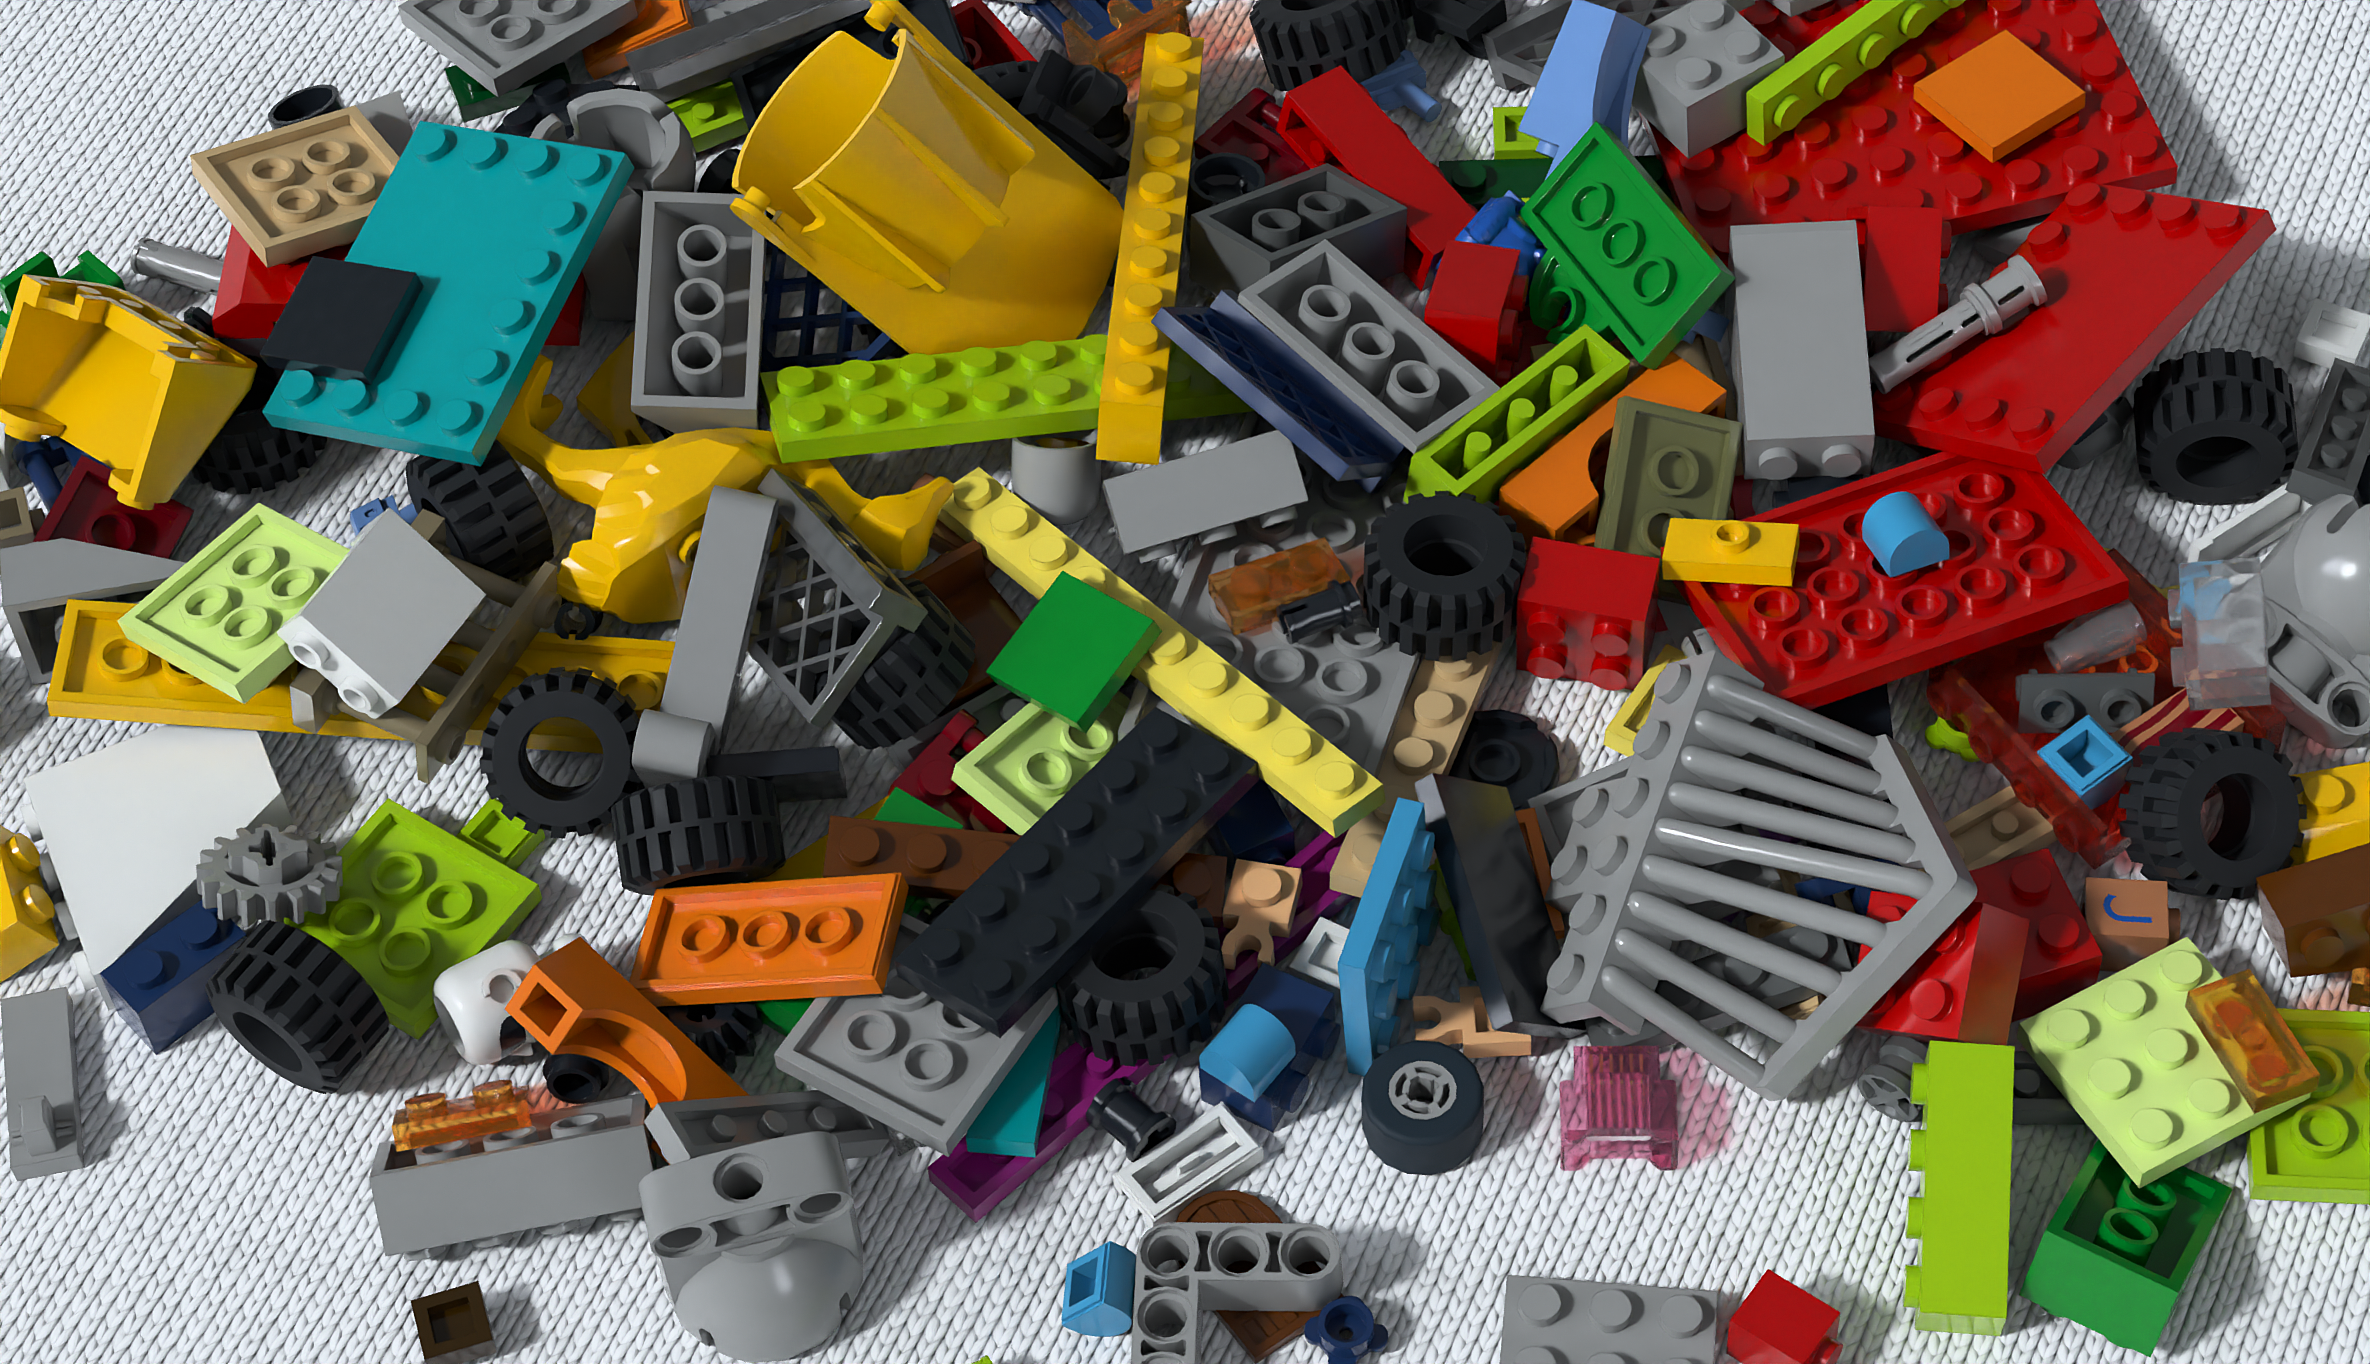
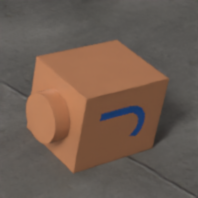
(2128, 919)

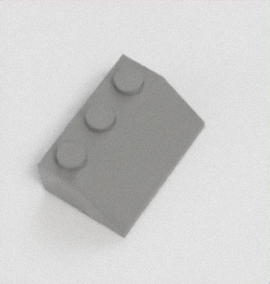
(1205, 495)

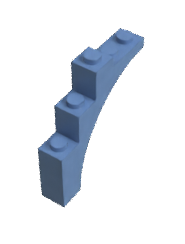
(1588, 81)

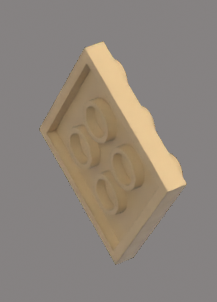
(299, 183)

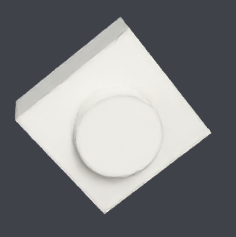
(2332, 333)
(1320, 955)

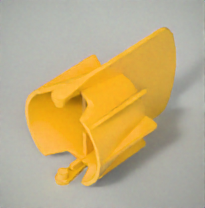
(926, 196)

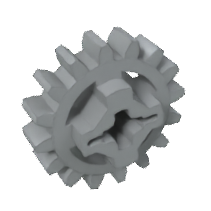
(269, 875)

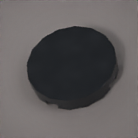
(1508, 753)

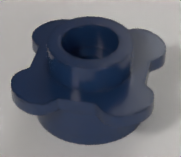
(1341, 1315)

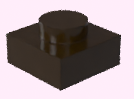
(454, 1325)

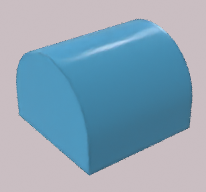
(1903, 534)
(2088, 761)
(1249, 1051)
(1100, 1291)

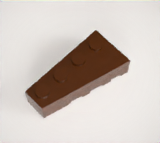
(2320, 913)

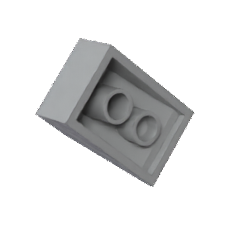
(47, 573)

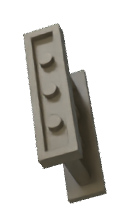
(499, 650)

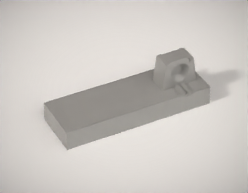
(41, 1084)

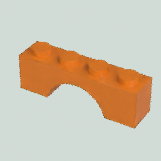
(1556, 491)
(589, 1009)

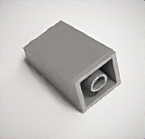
(1799, 350)

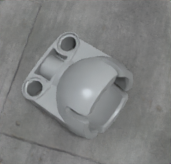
(661, 161)
(2321, 620)
(757, 1244)

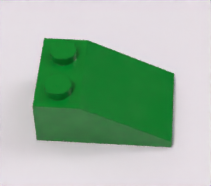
(2122, 1251)

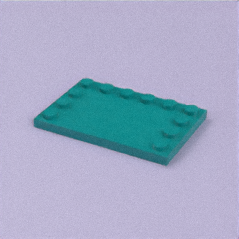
(498, 244)

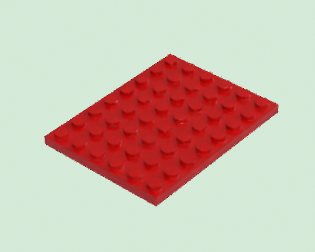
(1890, 151)

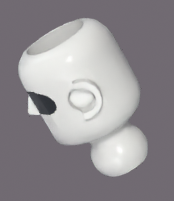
(474, 1000)

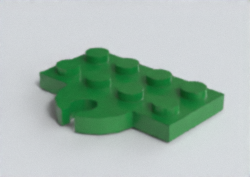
(1618, 253)

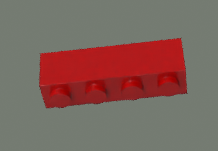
(1342, 126)

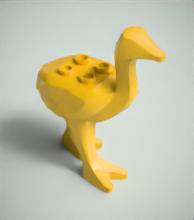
(657, 494)

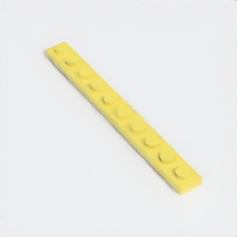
(1178, 664)

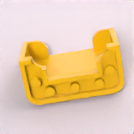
(117, 382)

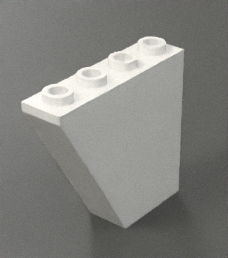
(132, 829)

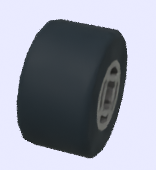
(1402, 1121)

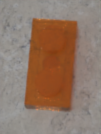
(1252, 590)
(2252, 1041)
(490, 1110)

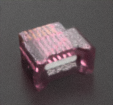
(1618, 1108)

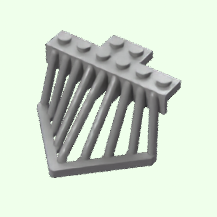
(1645, 835)

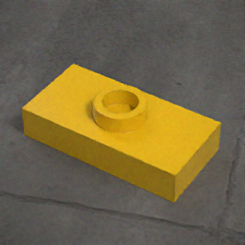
(1730, 551)

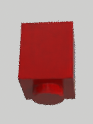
(1783, 1326)

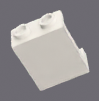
(381, 615)

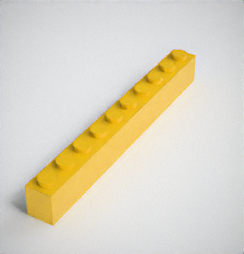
(1150, 250)

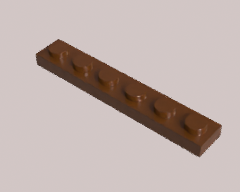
(949, 860)

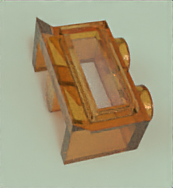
(1123, 49)

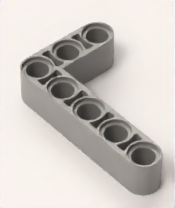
(709, 641)
(1208, 1286)

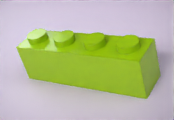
(1520, 419)
(1963, 1188)

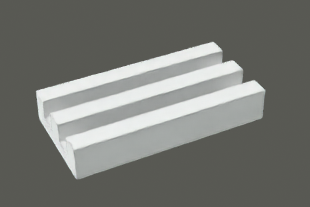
(1214, 1178)

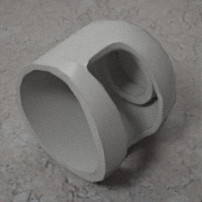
(1057, 481)

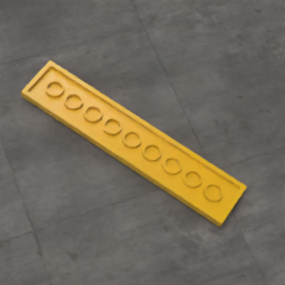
(115, 679)

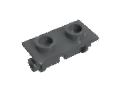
(2062, 699)

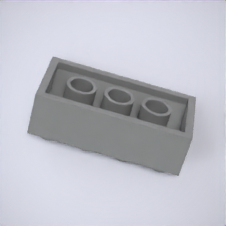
(698, 314)
(1368, 345)
(542, 1176)

